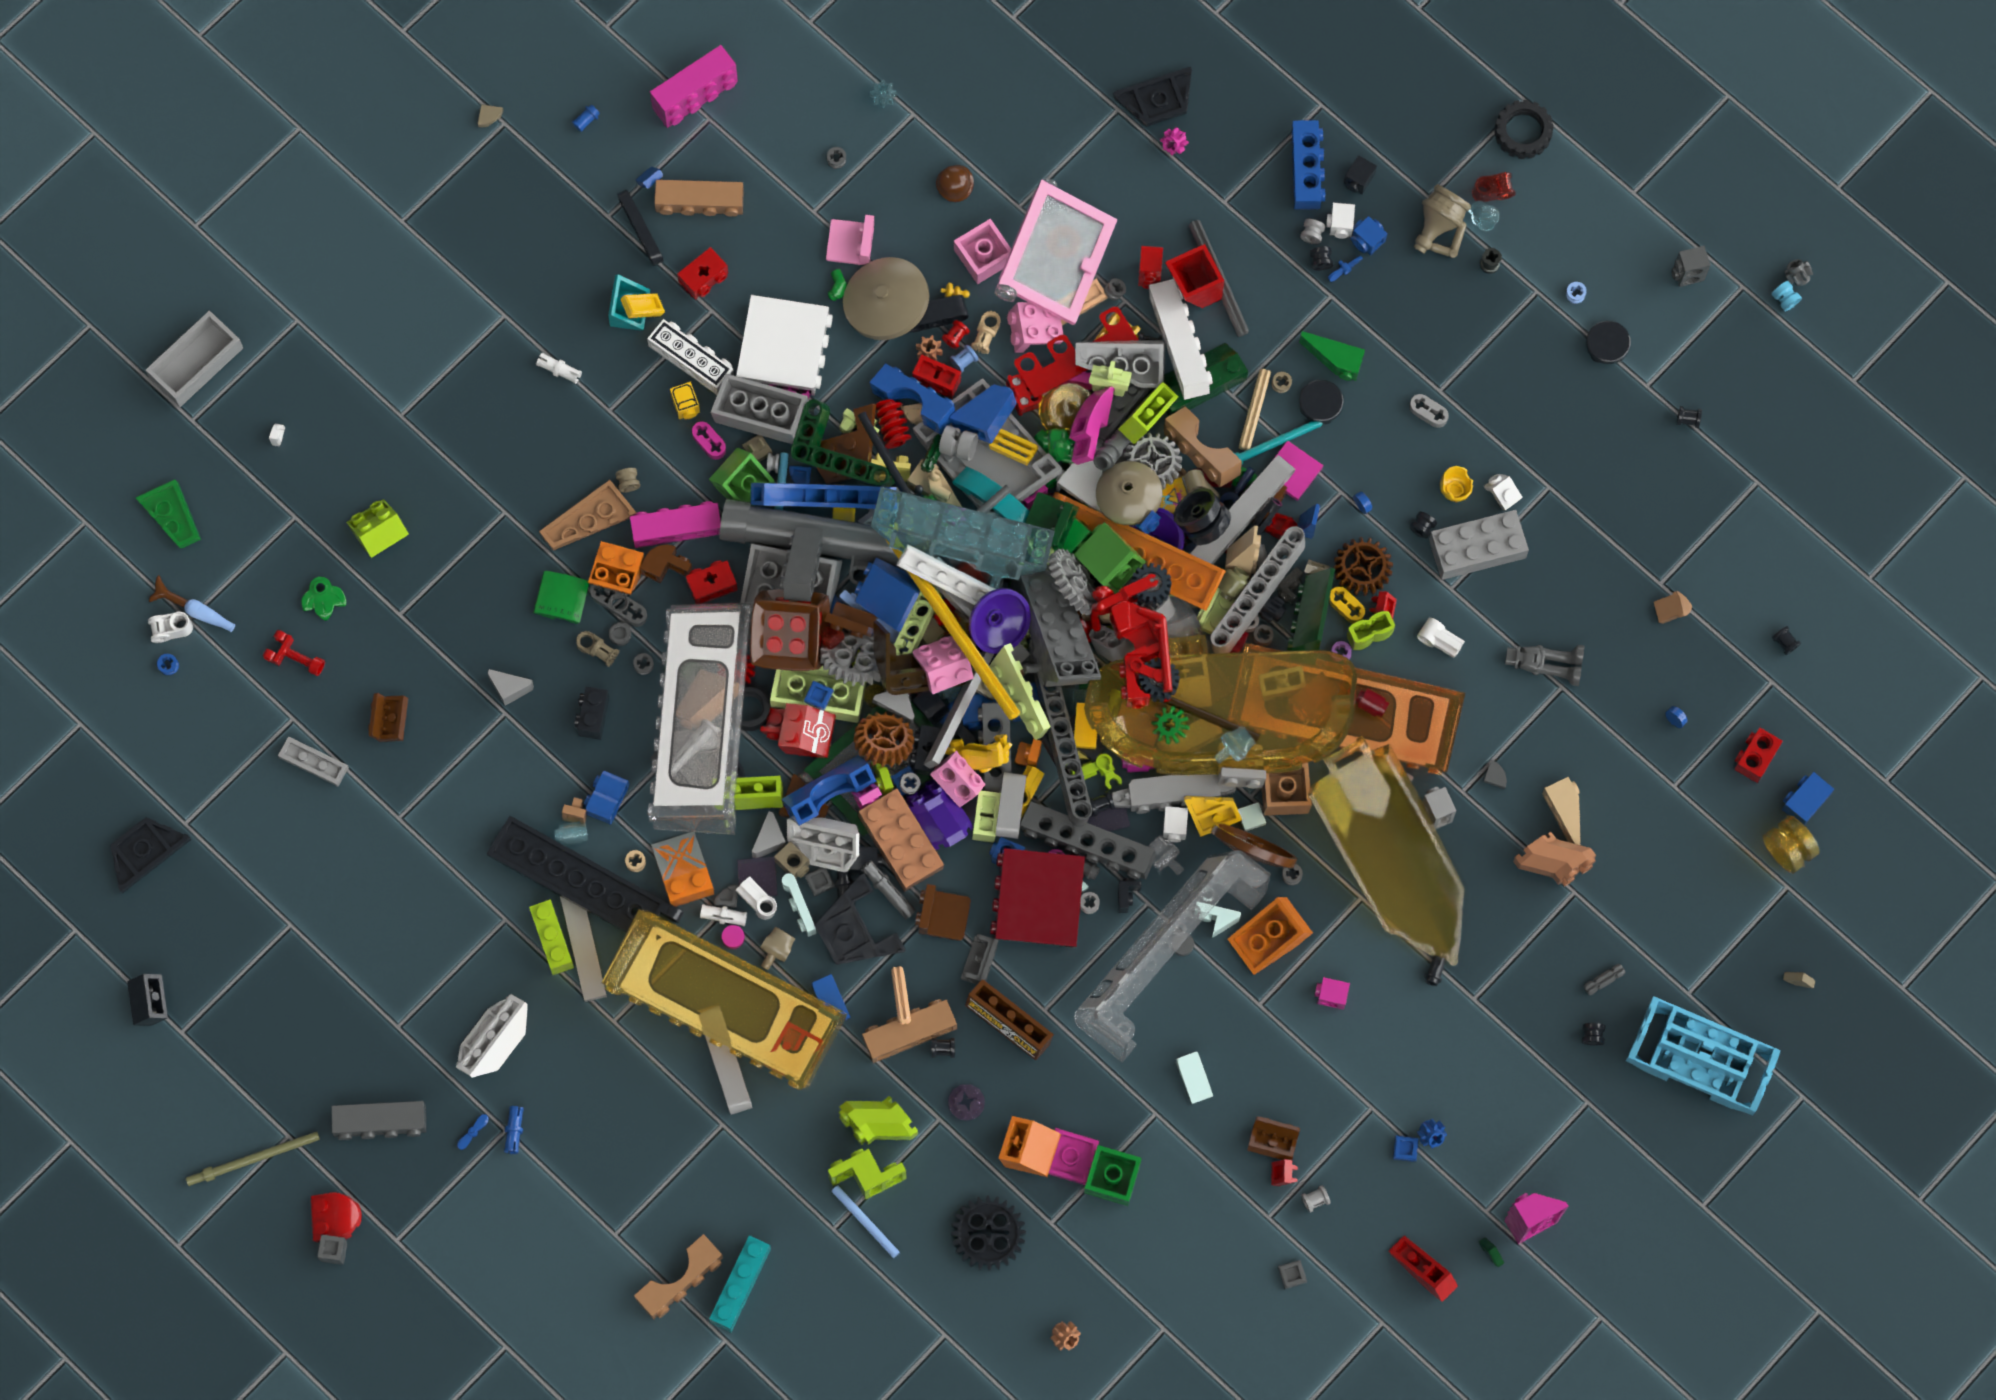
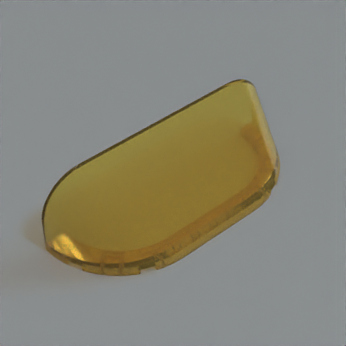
(1289, 697)

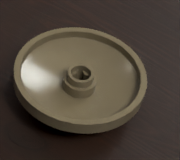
(886, 298)

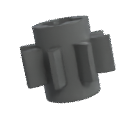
(1798, 272)

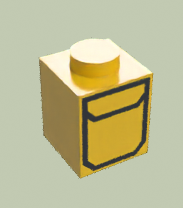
(685, 401)

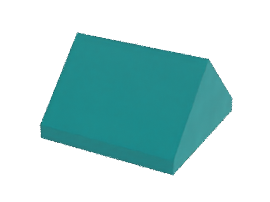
(617, 314)

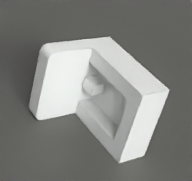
(1503, 490)

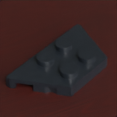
(1157, 98)
(143, 850)

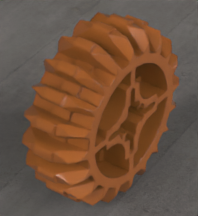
(883, 745)

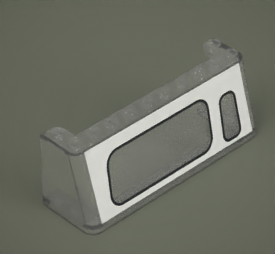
(700, 718)
(1103, 1009)

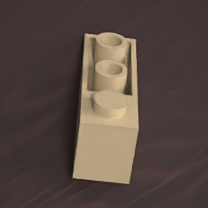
(1244, 552)

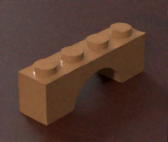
(1218, 464)
(657, 1297)

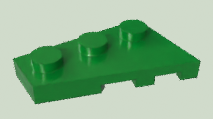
(171, 512)

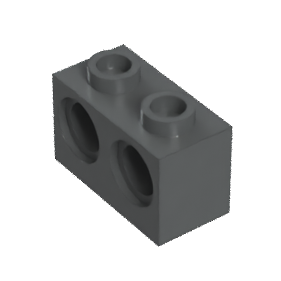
(1691, 266)

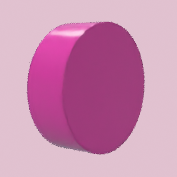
(733, 937)

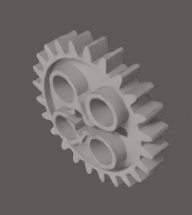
(1072, 580)
(842, 656)

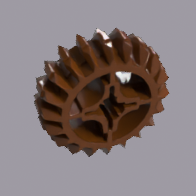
(1379, 558)

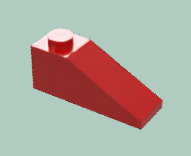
(1424, 1268)

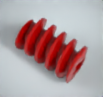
(892, 424)

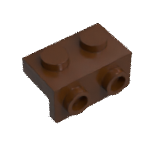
(851, 618)
(388, 717)
(1273, 1138)

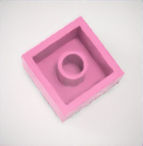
(982, 251)

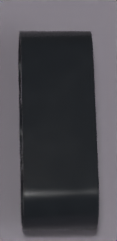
(942, 313)

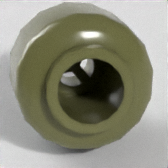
(1233, 583)

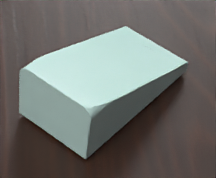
(1194, 1077)

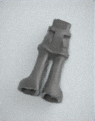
(1533, 659)

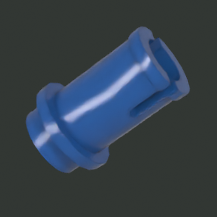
(586, 117)

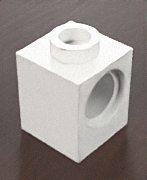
(1175, 824)

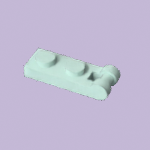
(798, 904)

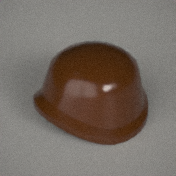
(955, 183)

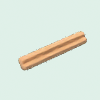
(901, 995)

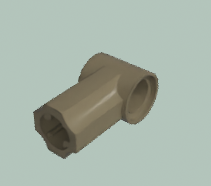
(1195, 480)

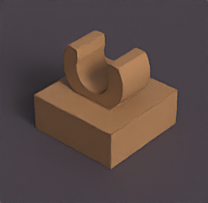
(575, 812)

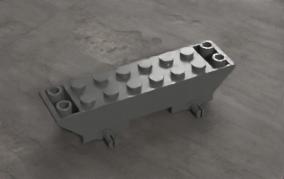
(1056, 632)

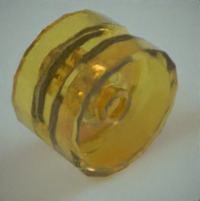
(1061, 406)
(1791, 844)

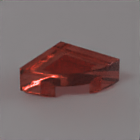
(831, 637)

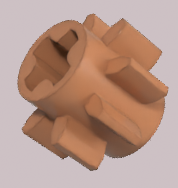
(926, 343)
(1065, 1335)

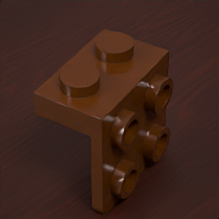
(943, 914)

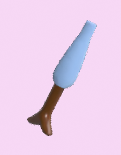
(192, 607)

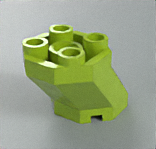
(876, 1120)

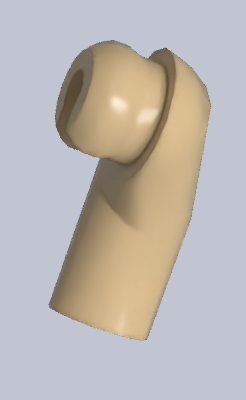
(935, 485)

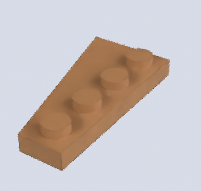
(592, 514)

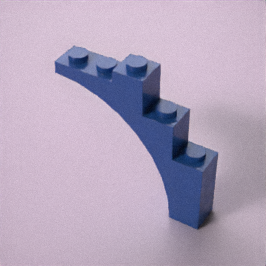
(815, 495)

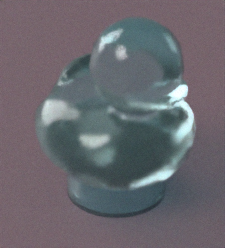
(1484, 215)

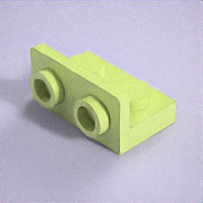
(1215, 612)

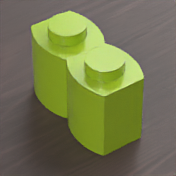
(1375, 629)

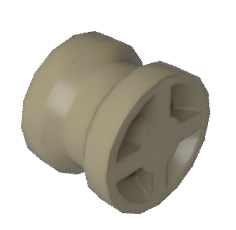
(627, 480)

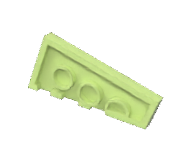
(1020, 692)

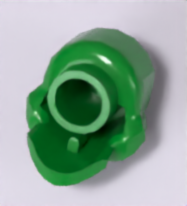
(1059, 445)

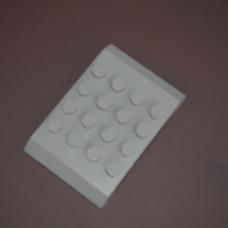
(1004, 471)

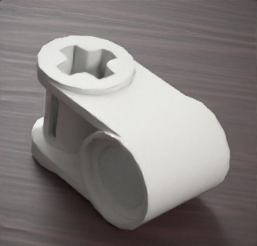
(165, 628)

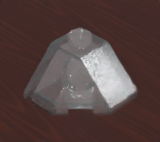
(1184, 621)

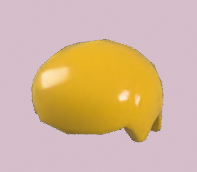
(1456, 484)

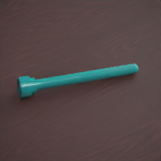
(1278, 440)

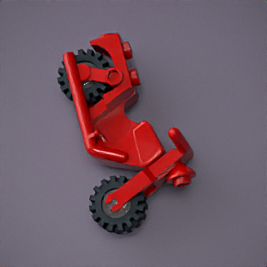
(1145, 630)

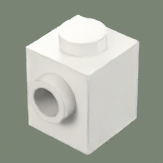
(1341, 220)

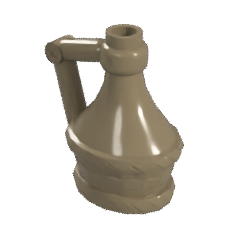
(1442, 213)

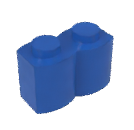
(606, 797)

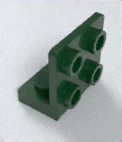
(1052, 515)

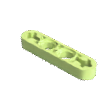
(914, 620)

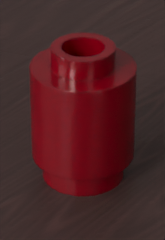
(1372, 702)

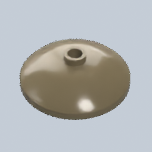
(1133, 505)

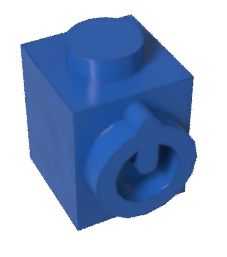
(1368, 235)

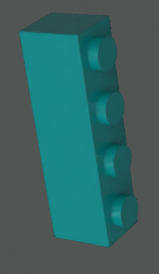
(740, 1284)

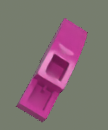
(1088, 421)

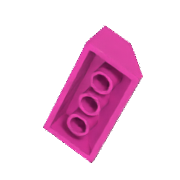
(1533, 1215)

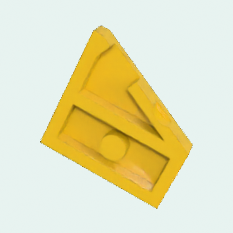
(1208, 810)

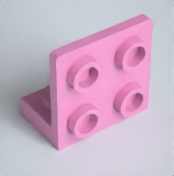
(850, 241)

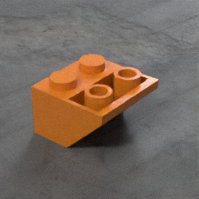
(616, 568)
(1029, 1146)

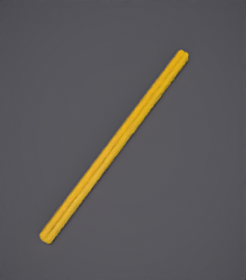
(965, 644)

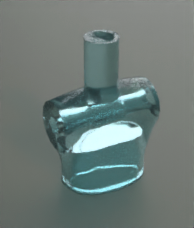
(1236, 744)

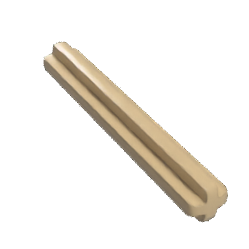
(1254, 409)

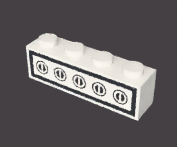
(689, 355)

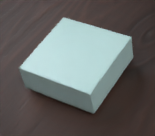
(1252, 817)

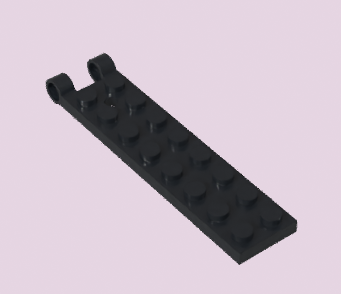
(574, 876)

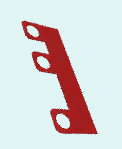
(1064, 368)

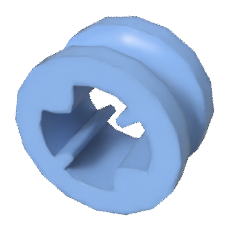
(1573, 286)

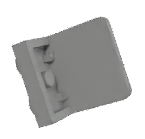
(1241, 778)

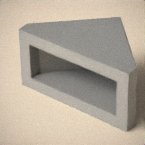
(509, 686)
(895, 704)
(769, 839)

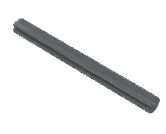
(1227, 296)

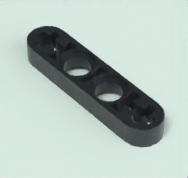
(640, 227)

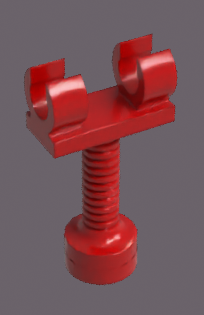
(315, 665)

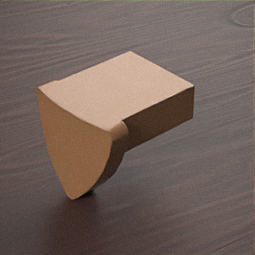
(1672, 607)

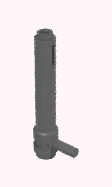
(1112, 448)

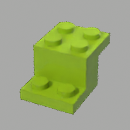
(866, 1173)

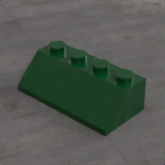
(1226, 372)
(1311, 611)

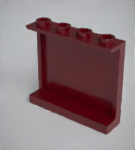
(1037, 897)

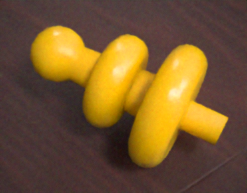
(949, 291)

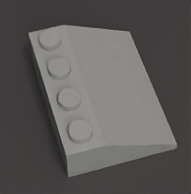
(766, 569)

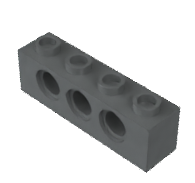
(985, 714)

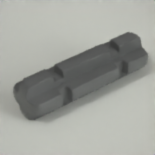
(1604, 979)

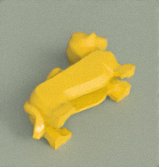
(982, 756)

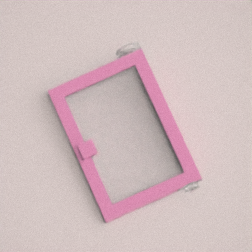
(1055, 252)

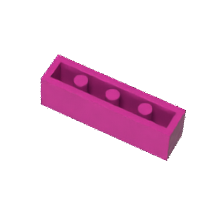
(675, 524)

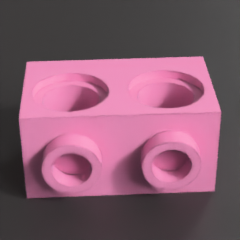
(957, 779)

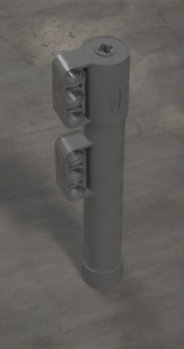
(841, 538)

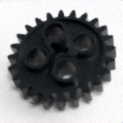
(988, 1212)

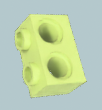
(986, 816)

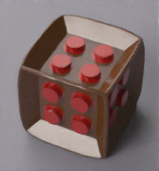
(787, 631)

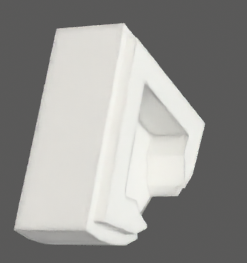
(277, 434)

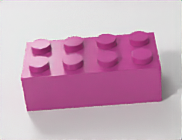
(694, 86)

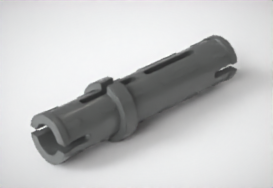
(881, 882)

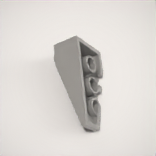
(1140, 357)

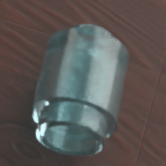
(571, 833)

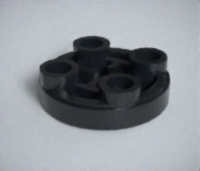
(1608, 342)
(1321, 401)

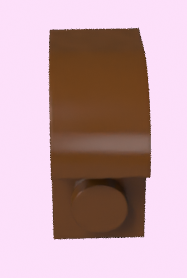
(661, 559)

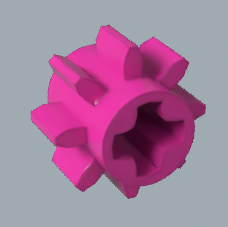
(1174, 141)

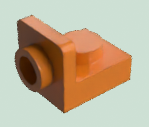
(1028, 754)

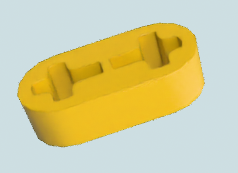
(1343, 608)

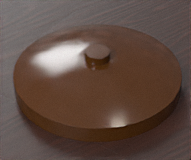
(1254, 846)

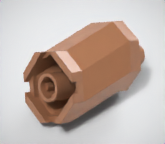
(1556, 859)

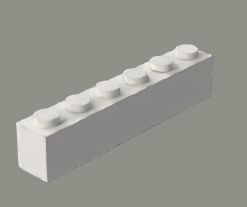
(1179, 339)

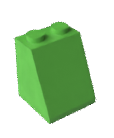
(1109, 557)

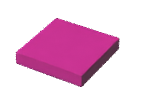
(1306, 469)
(1073, 1157)

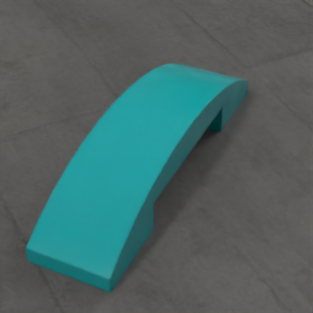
(984, 488)

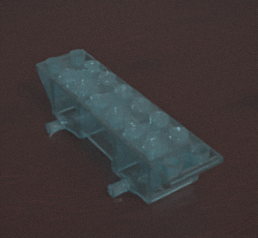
(988, 541)

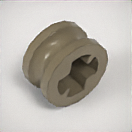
(1280, 375)

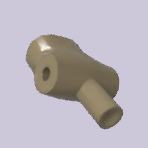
(776, 945)

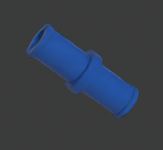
(513, 1129)

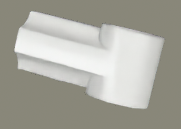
(1435, 634)
(755, 896)

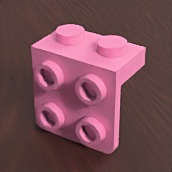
(1032, 326)
(943, 664)

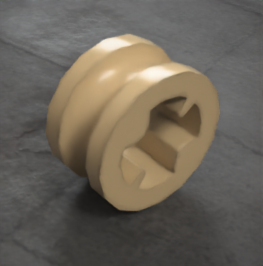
(631, 855)

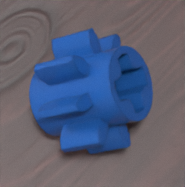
(1432, 1133)

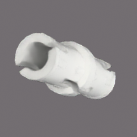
(559, 368)
(723, 915)

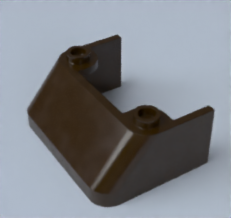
(902, 672)

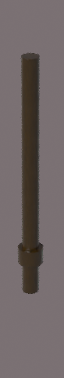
(1204, 715)

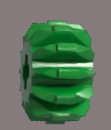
(1166, 718)

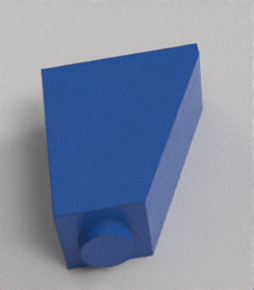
(985, 413)

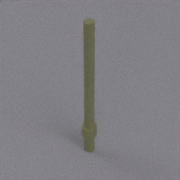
(210, 1173)

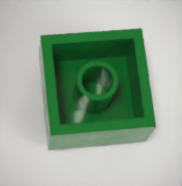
(1112, 1175)

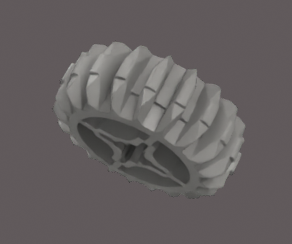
(1169, 457)

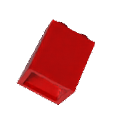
(1197, 276)

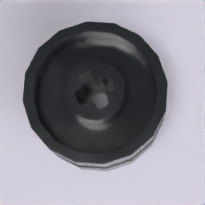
(1202, 516)

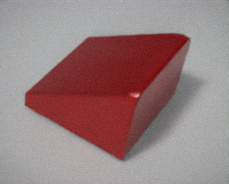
(1280, 525)

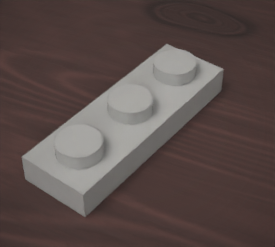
(313, 761)

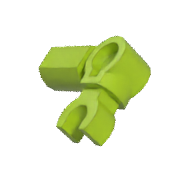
(1104, 766)

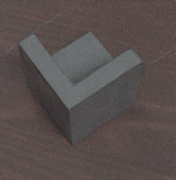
(332, 1249)

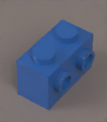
(1807, 798)

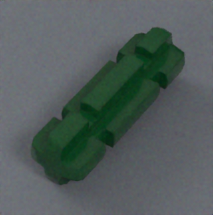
(932, 455)

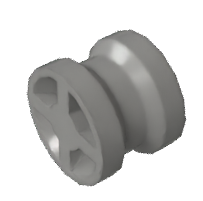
(1312, 231)

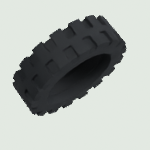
(1518, 149)

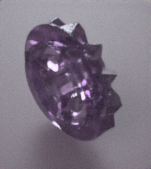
(960, 1111)

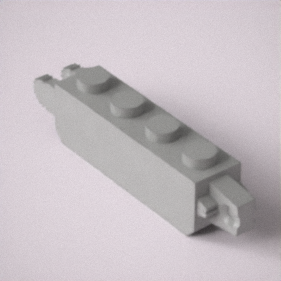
(1167, 792)

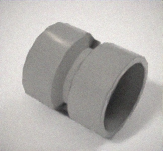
(958, 443)

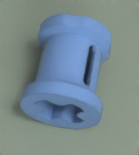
(964, 358)

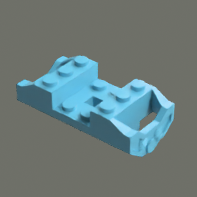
(1713, 1074)

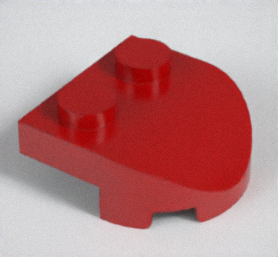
(334, 1215)

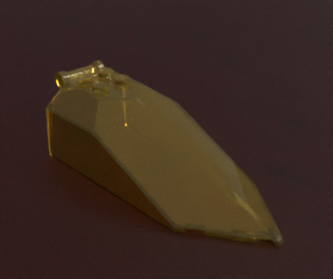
(1392, 848)

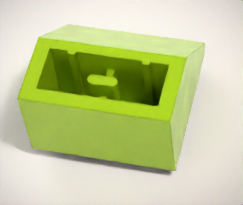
(377, 527)

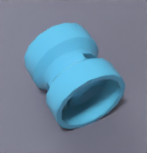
(1786, 296)

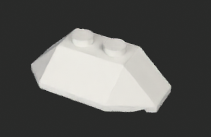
(826, 842)
(493, 1037)

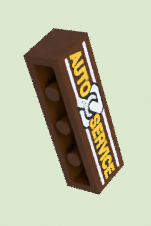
(1009, 1019)

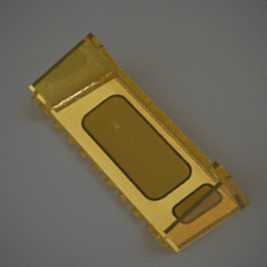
(724, 998)

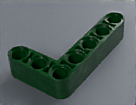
(833, 458)

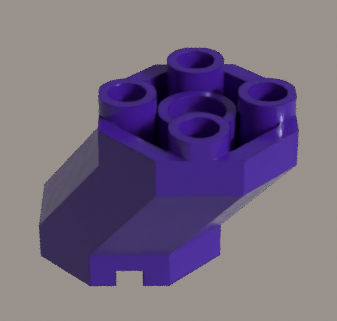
(938, 815)

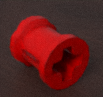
(953, 341)

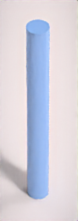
(865, 1221)

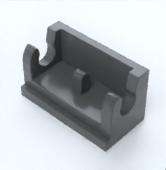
(979, 959)

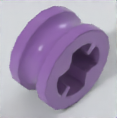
(1342, 644)

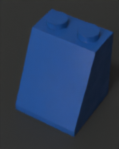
(887, 593)

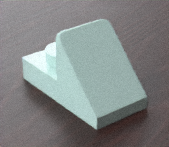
(1224, 919)

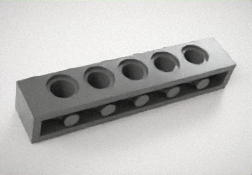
(1136, 869)

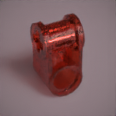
(1498, 187)

